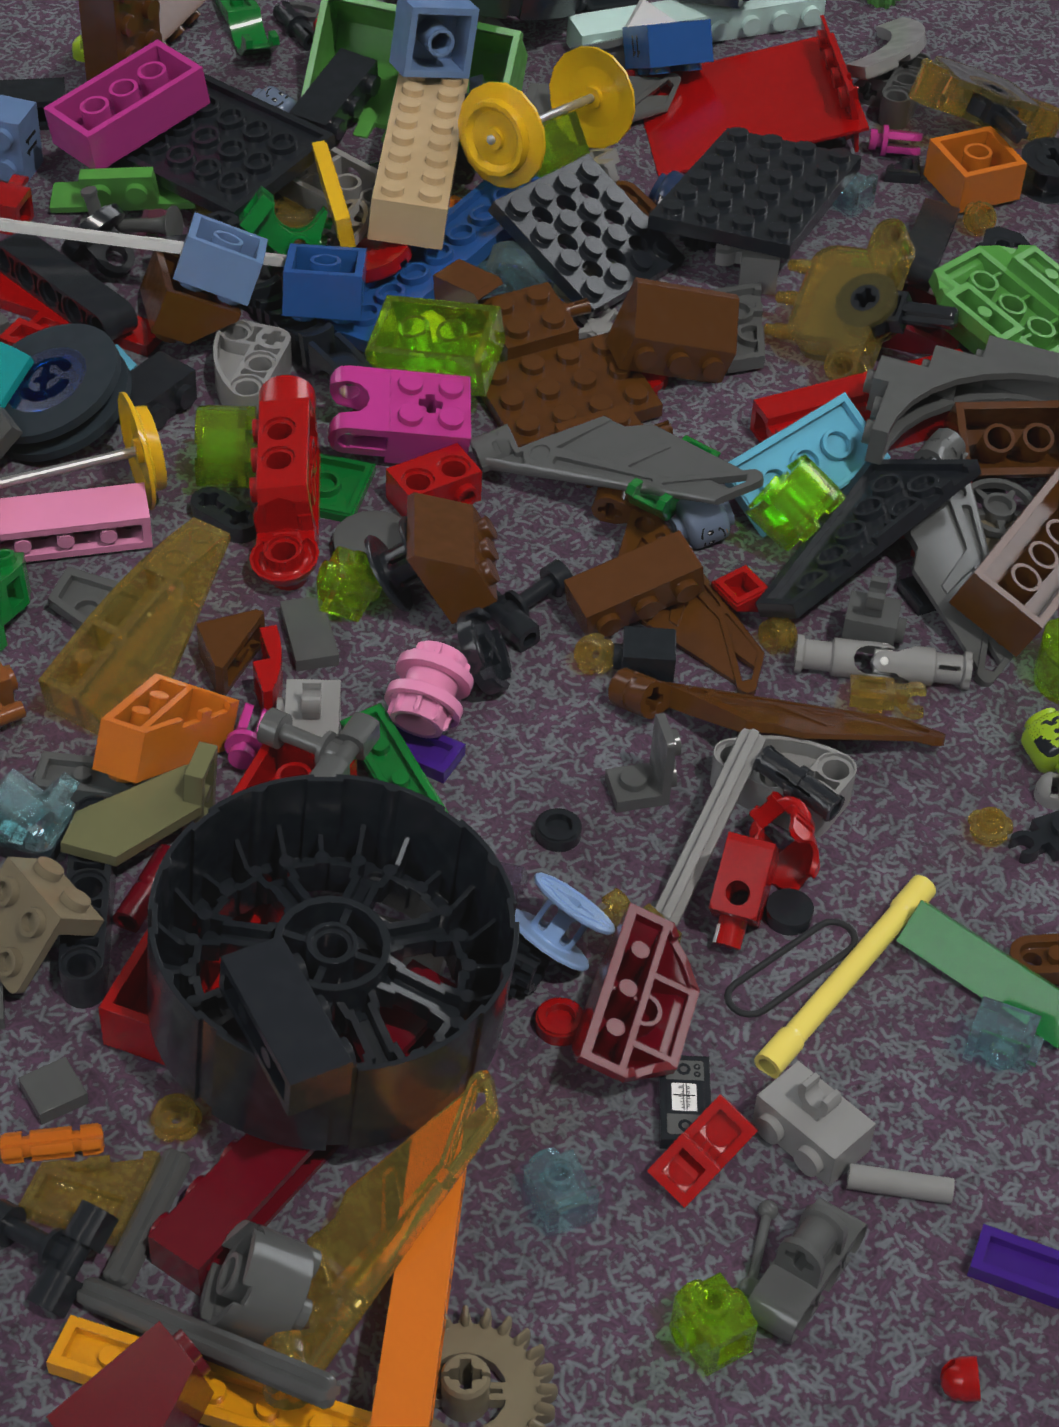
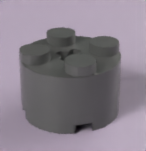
(260, 1283)

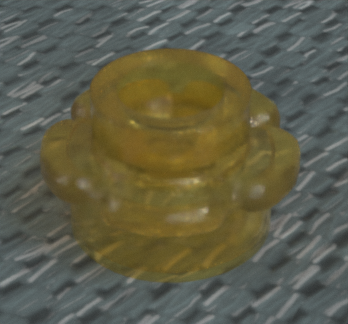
(979, 217)
(777, 635)
(584, 650)
(989, 826)
(173, 1107)

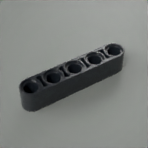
(930, 238)
(65, 285)
(81, 958)

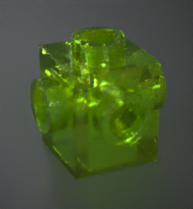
(346, 584)
(712, 1323)

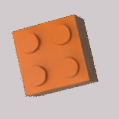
(974, 168)

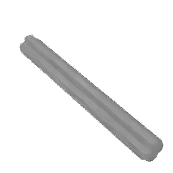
(710, 825)

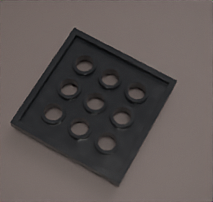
(566, 267)

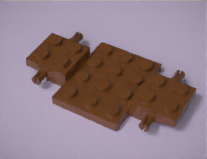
(555, 379)

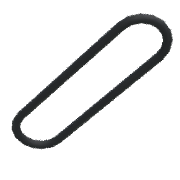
(800, 984)

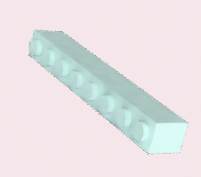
(727, 23)

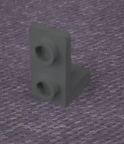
(651, 782)

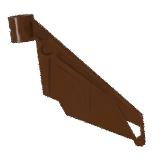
(704, 625)
(737, 711)

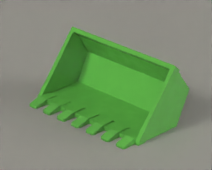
(368, 31)

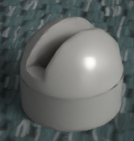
(1043, 792)

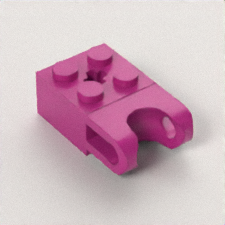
(399, 412)

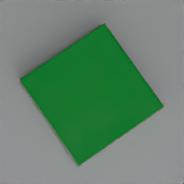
(343, 486)

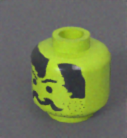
(1042, 740)

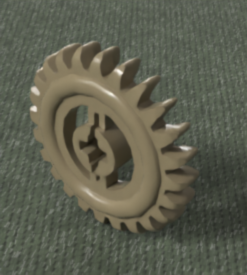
(467, 1360)

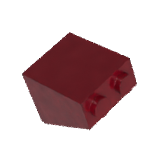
(146, 1385)

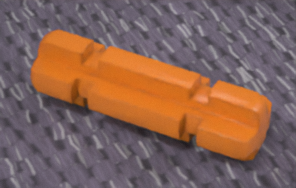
(52, 1143)

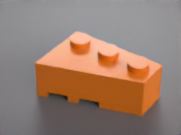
(161, 729)

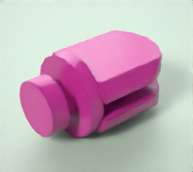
(881, 140)
(243, 743)

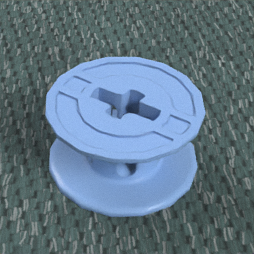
(572, 907)

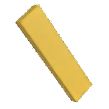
(333, 194)

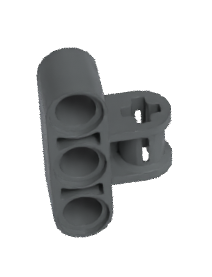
(892, 92)
(804, 1268)

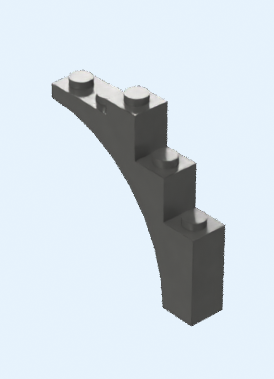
(909, 392)

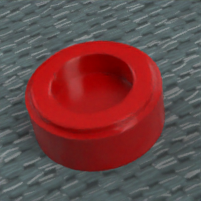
(558, 1021)

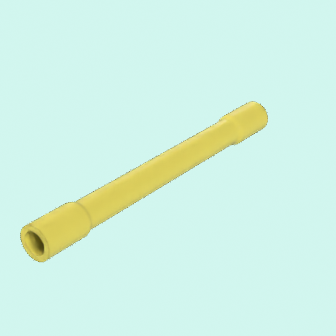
(790, 1039)

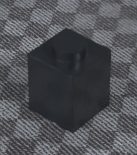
(647, 651)

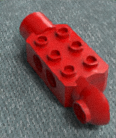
(286, 483)

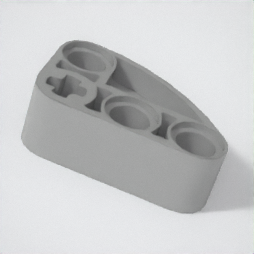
(246, 358)
(829, 767)

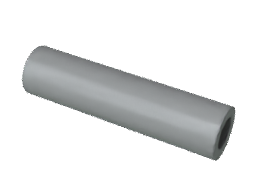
(900, 1183)

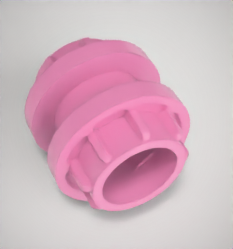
(429, 689)

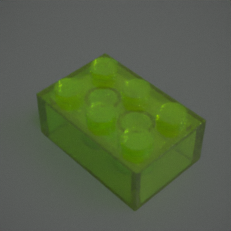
(438, 338)

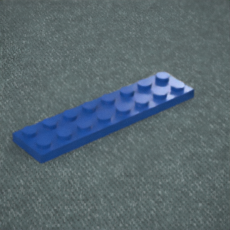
(467, 237)

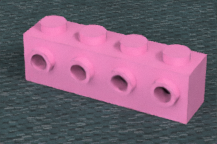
(69, 514)

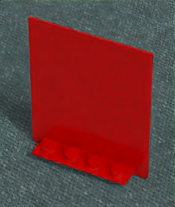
(780, 90)

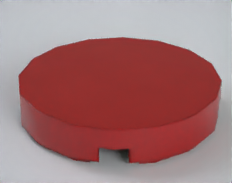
(383, 258)

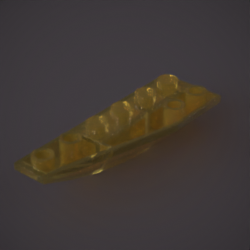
(136, 627)

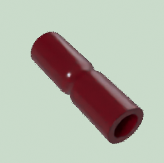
(134, 907)

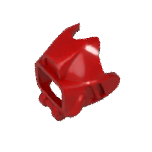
(799, 858)

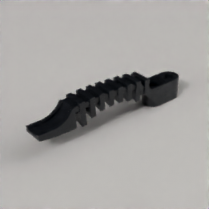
(311, 342)

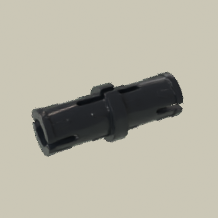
(295, 24)
(798, 783)

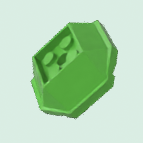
(1001, 295)

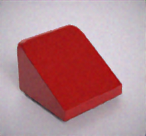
(740, 589)

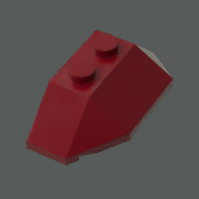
(638, 1001)

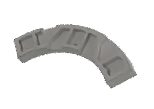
(905, 42)

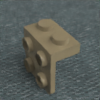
(34, 910)

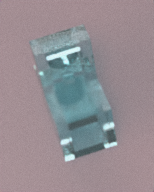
(513, 267)
(33, 816)

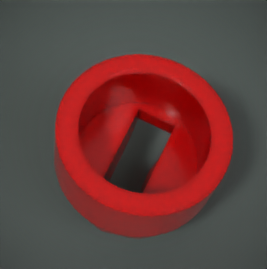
(961, 1379)

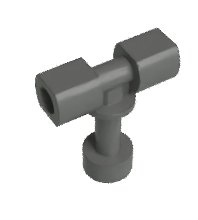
(332, 751)

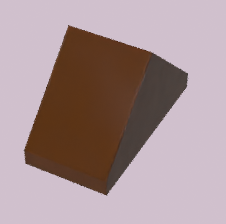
(464, 283)
(229, 646)

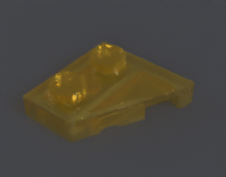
(107, 1184)

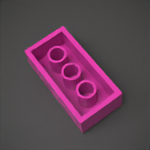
(127, 105)

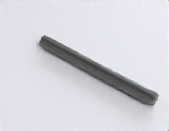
(214, 1343)

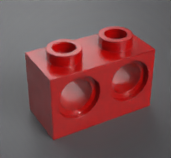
(441, 473)

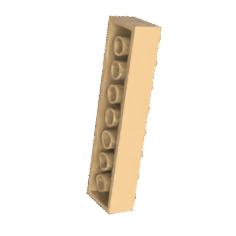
(418, 162)

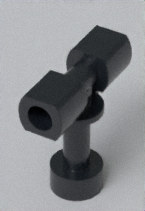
(512, 608)
(59, 1252)

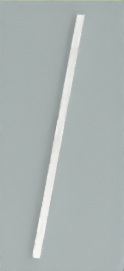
(110, 238)

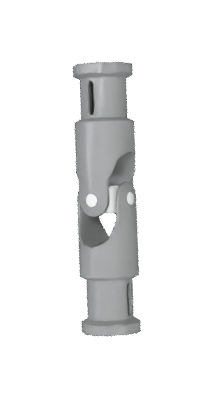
(917, 661)

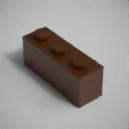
(635, 585)

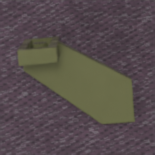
(145, 813)

